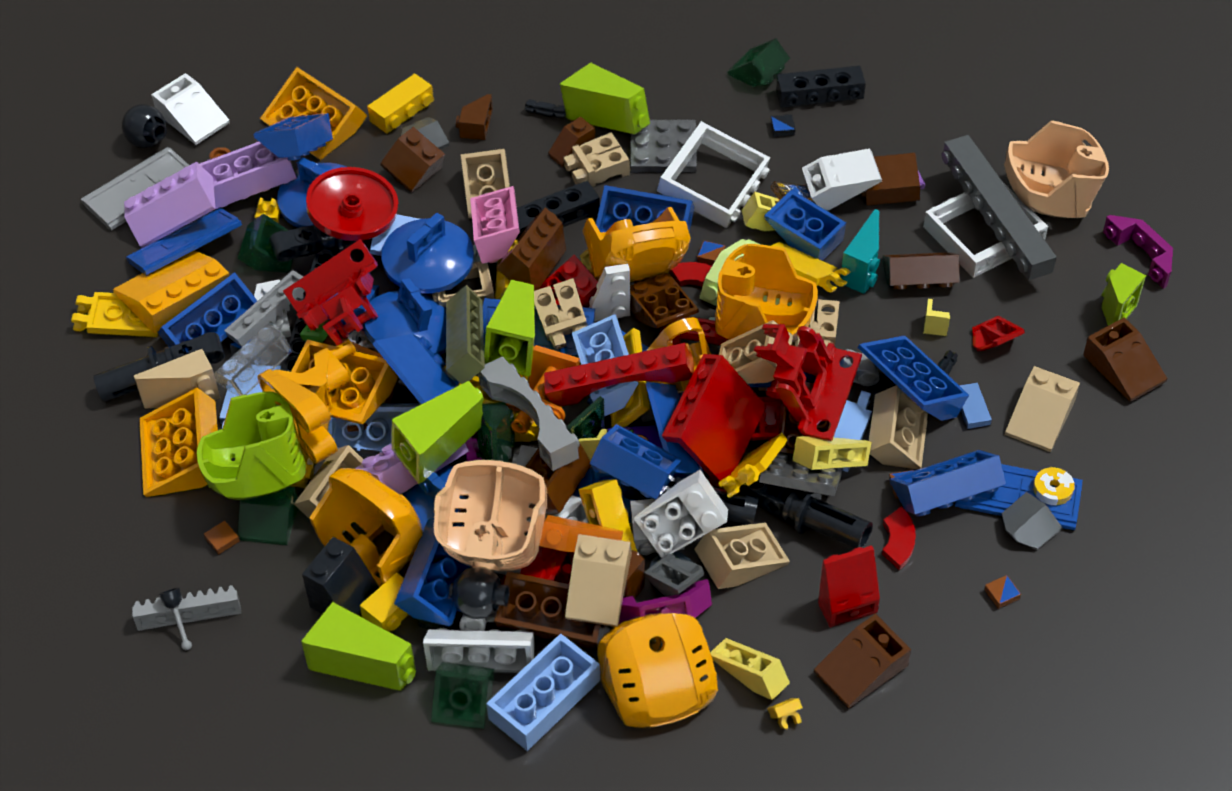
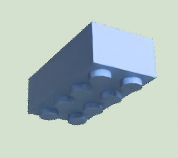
(543, 692)

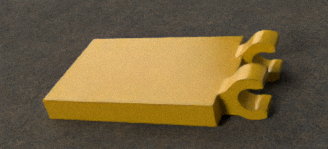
(815, 269)
(107, 316)
(753, 465)

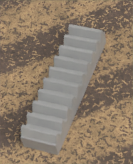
(264, 310)
(190, 609)

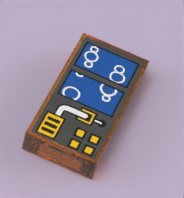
(781, 189)

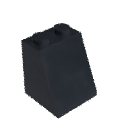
(338, 577)

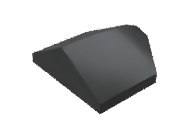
(431, 130)
(1030, 521)
(673, 575)

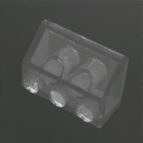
(259, 354)

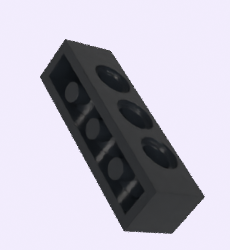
(820, 86)
(568, 205)

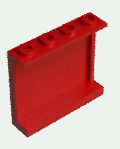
(715, 417)

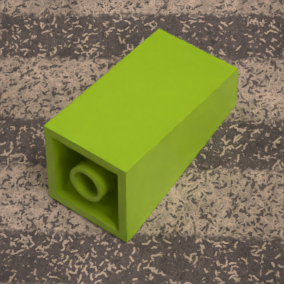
(605, 100)
(513, 328)
(436, 429)
(358, 650)

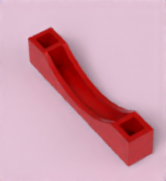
(661, 364)

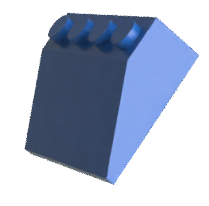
(639, 207)
(416, 365)
(917, 376)

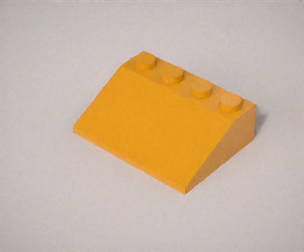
(307, 96)
(171, 289)
(368, 385)
(171, 443)

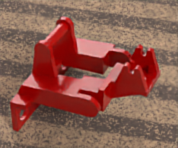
(341, 276)
(813, 357)

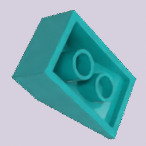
(862, 256)

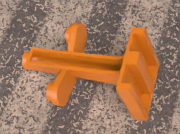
(543, 361)

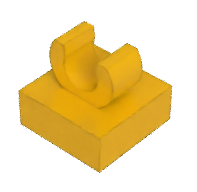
(269, 208)
(785, 709)

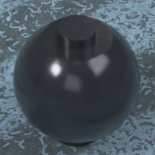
(143, 126)
(478, 592)

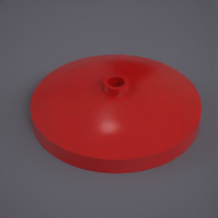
(351, 203)

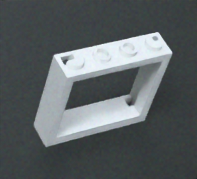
(727, 146)
(971, 263)

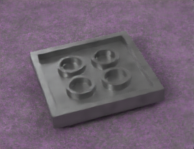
(659, 144)
(789, 474)

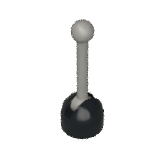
(171, 599)

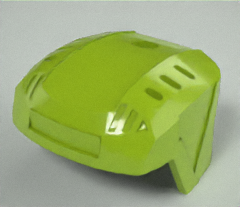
(263, 445)

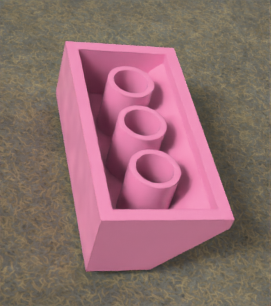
(494, 223)

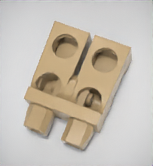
(597, 160)
(563, 320)
(826, 322)

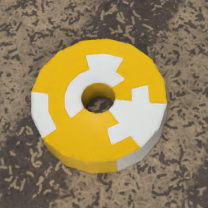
(1053, 495)

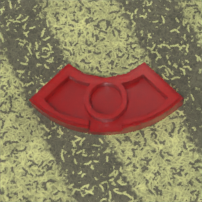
(690, 273)
(901, 538)

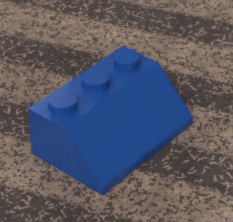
(635, 461)

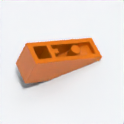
(563, 533)

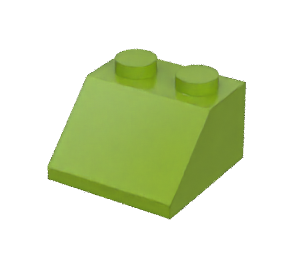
(1121, 293)

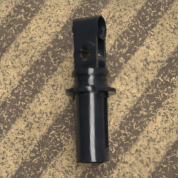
(291, 245)
(121, 379)
(740, 506)
(811, 513)

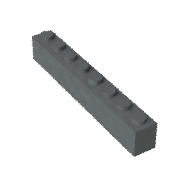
(998, 207)

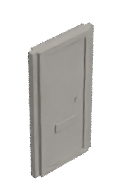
(108, 200)

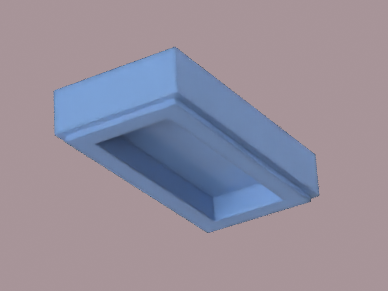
(975, 409)

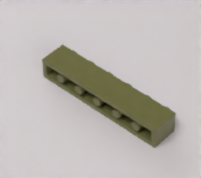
(464, 336)

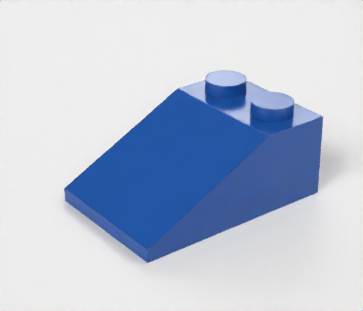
(806, 225)

